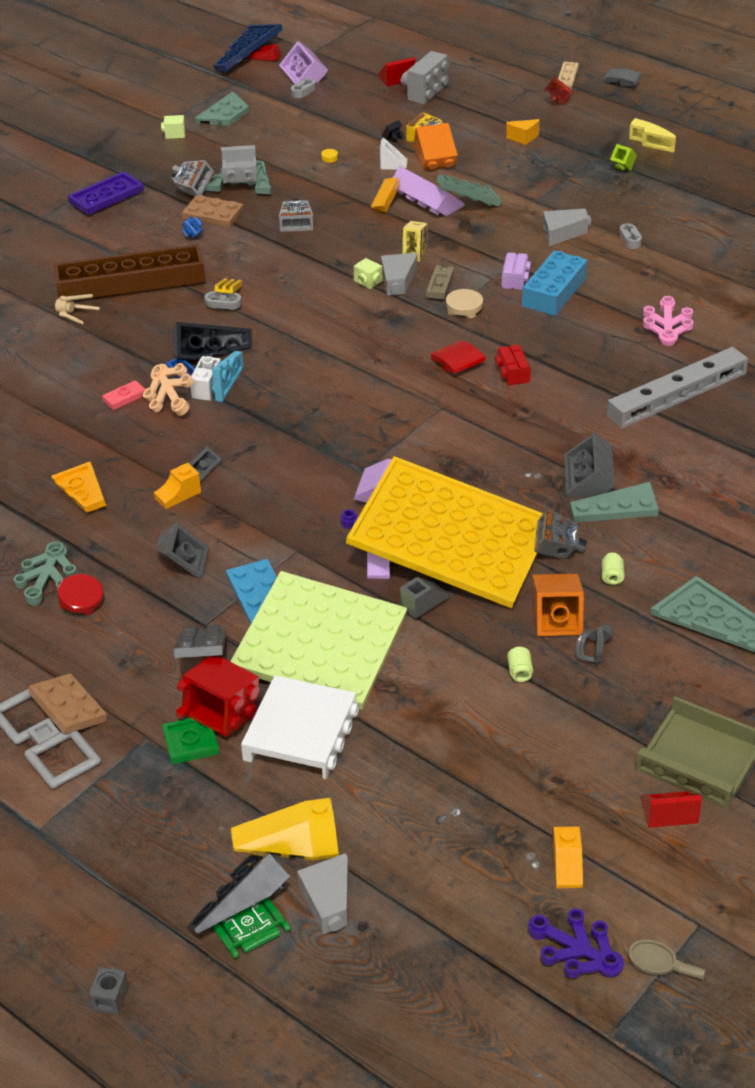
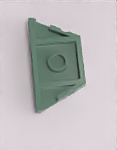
(224, 111)

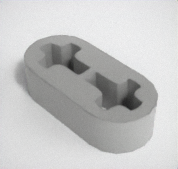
(303, 88)
(630, 236)

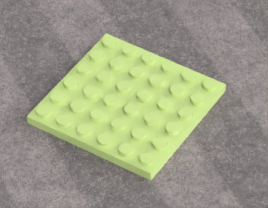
(320, 636)

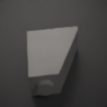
(565, 224)
(398, 272)
(326, 892)

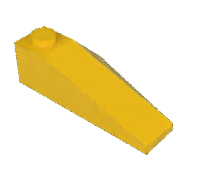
(296, 830)

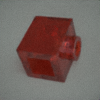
(558, 91)

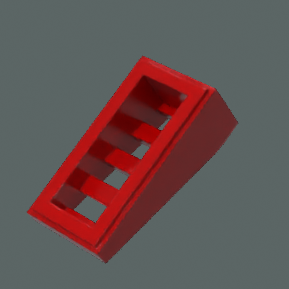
(268, 53)

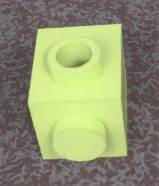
(173, 126)
(368, 273)

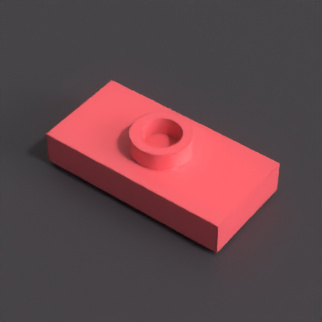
(123, 395)

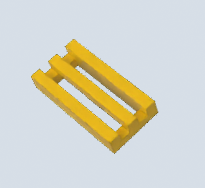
(226, 286)

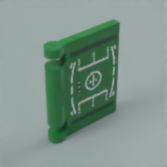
(251, 927)

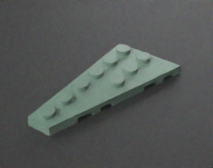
(708, 612)

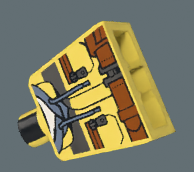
(415, 236)

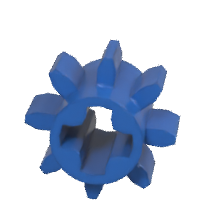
(192, 227)

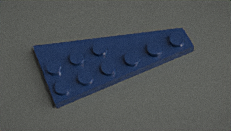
(247, 43)

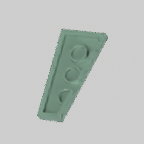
(618, 504)

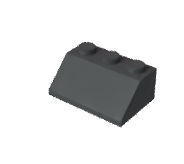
(589, 468)

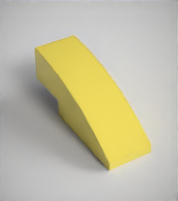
(652, 135)

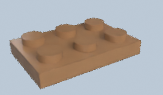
(213, 210)
(67, 703)

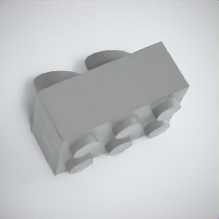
(426, 77)

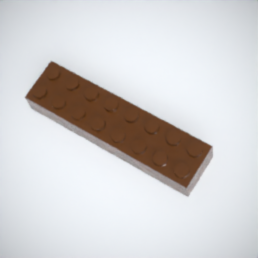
(130, 272)

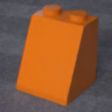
(435, 146)
(558, 604)

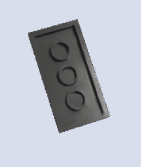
(200, 642)

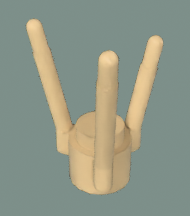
(65, 306)

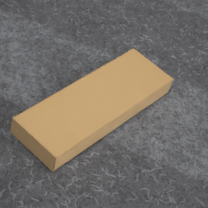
(568, 73)

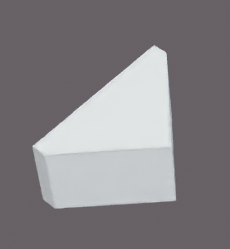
(390, 157)

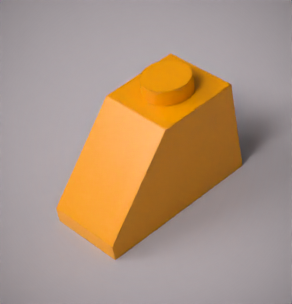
(567, 857)

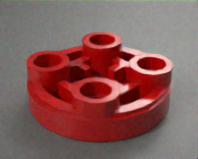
(80, 593)

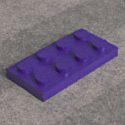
(105, 193)

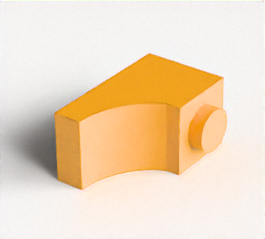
(181, 485)

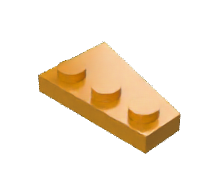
(81, 486)

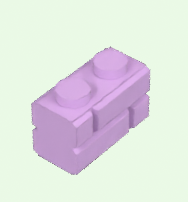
(515, 271)

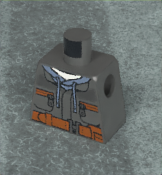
(557, 535)

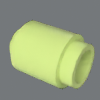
(612, 569)
(520, 664)

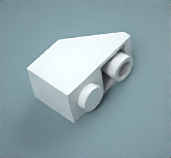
(203, 378)

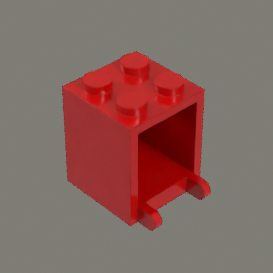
(219, 695)

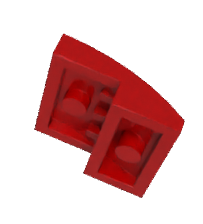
(458, 356)

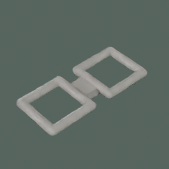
(46, 736)

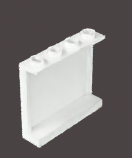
(301, 723)

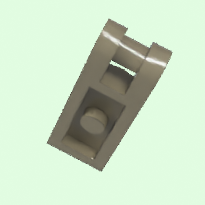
(440, 282)

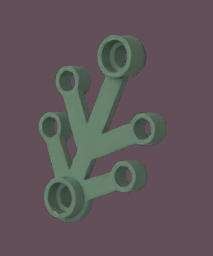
(54, 553)

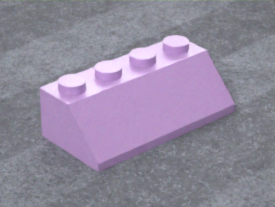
(426, 193)

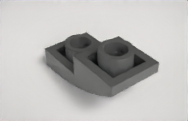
(625, 76)

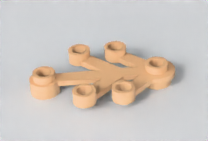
(160, 375)

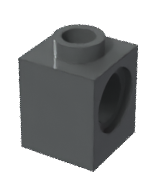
(109, 1000)

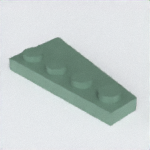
(474, 192)

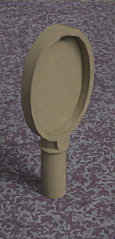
(660, 959)

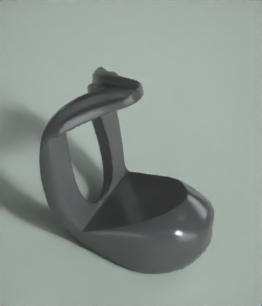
(600, 635)

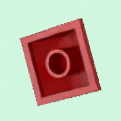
(393, 71)
(671, 808)

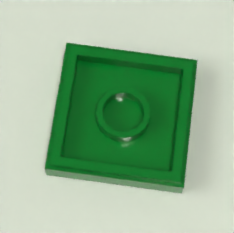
(189, 740)

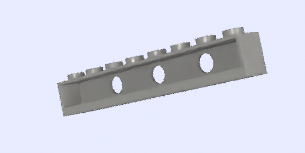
(676, 387)

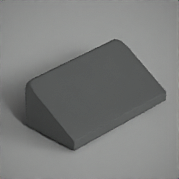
(205, 462)

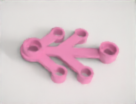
(667, 335)

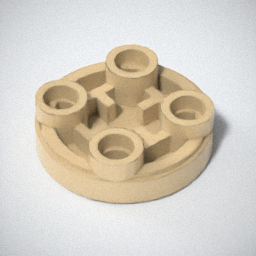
(464, 302)

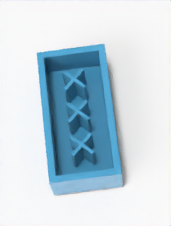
(554, 282)

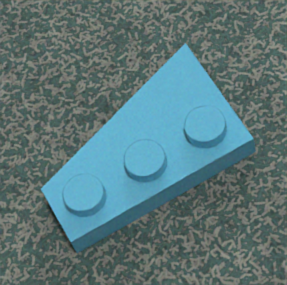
(226, 374)

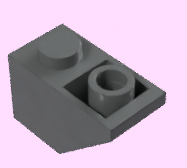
(420, 596)

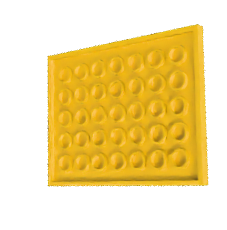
(448, 531)

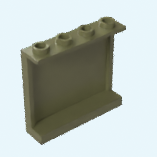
(700, 752)

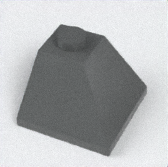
(183, 549)

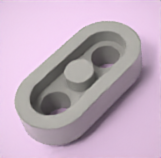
(223, 300)

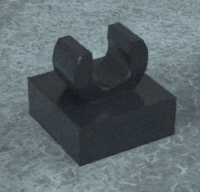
(392, 131)

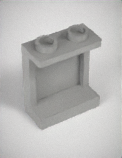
(239, 164)

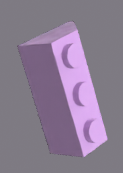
(303, 64)

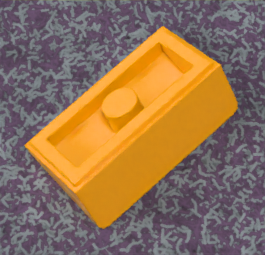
(385, 194)

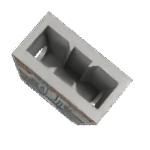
(193, 177)
(295, 216)

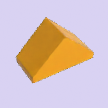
(522, 131)

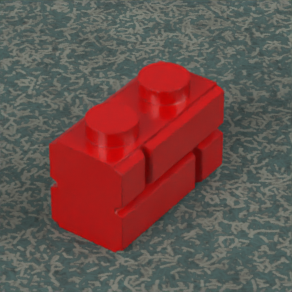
(513, 365)

